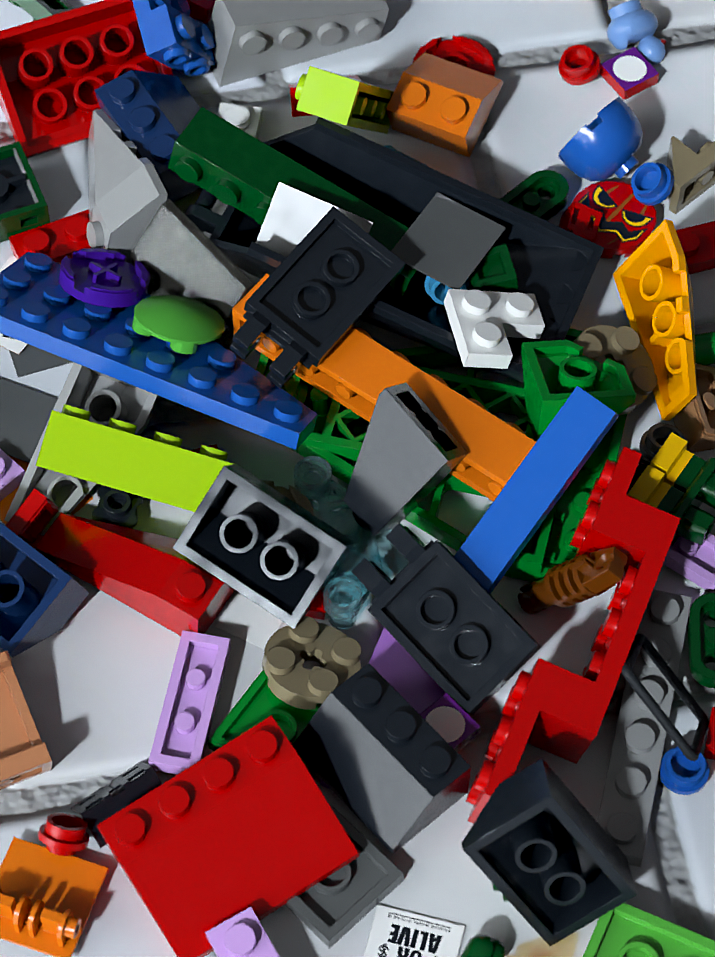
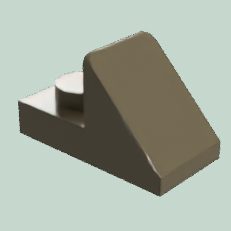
(691, 171)

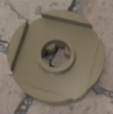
(623, 347)
(312, 641)

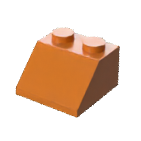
(443, 103)

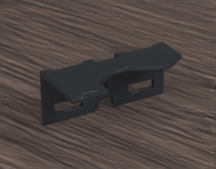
(111, 805)

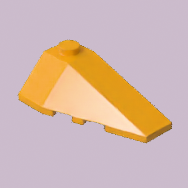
(661, 310)

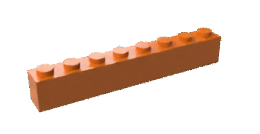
(363, 368)

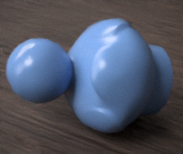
(634, 24)

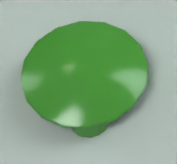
(178, 321)

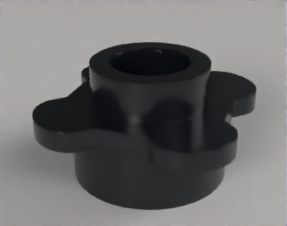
(122, 517)

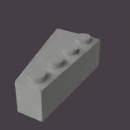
(277, 34)

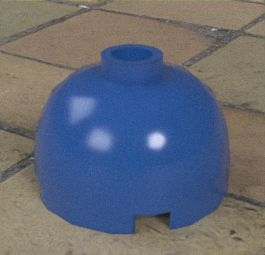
(605, 144)

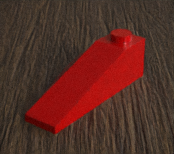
(137, 571)

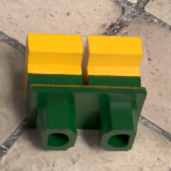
(679, 485)

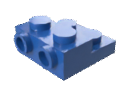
(174, 36)

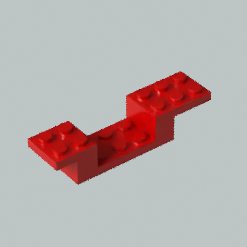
(553, 704)

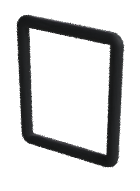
(690, 752)

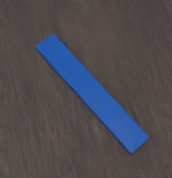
(535, 487)

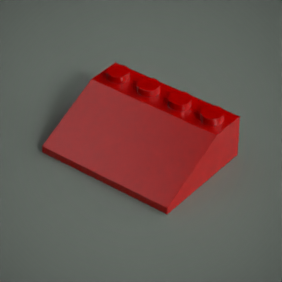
(57, 65)
(228, 838)

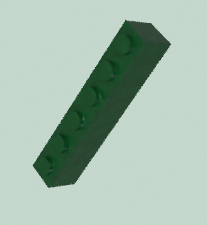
(246, 175)

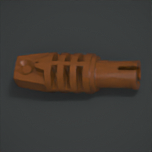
(574, 580)

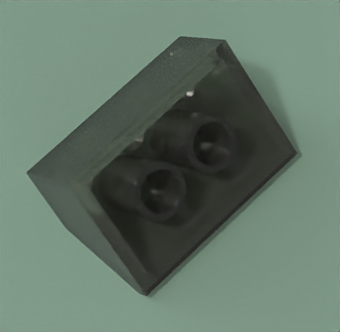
(190, 265)

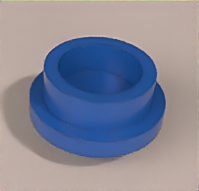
(652, 183)
(681, 774)

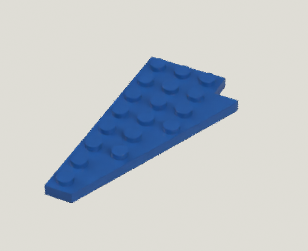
(103, 339)

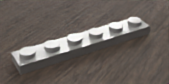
(638, 734)

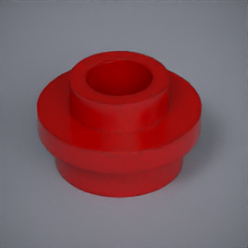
(576, 57)
(64, 834)

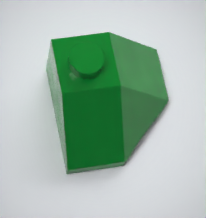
(556, 369)

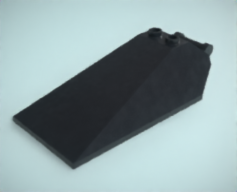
(544, 256)

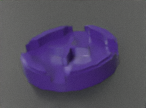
(104, 278)

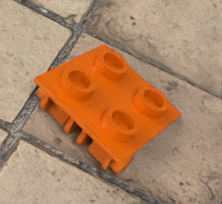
(46, 898)

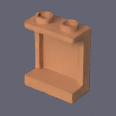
(20, 743)

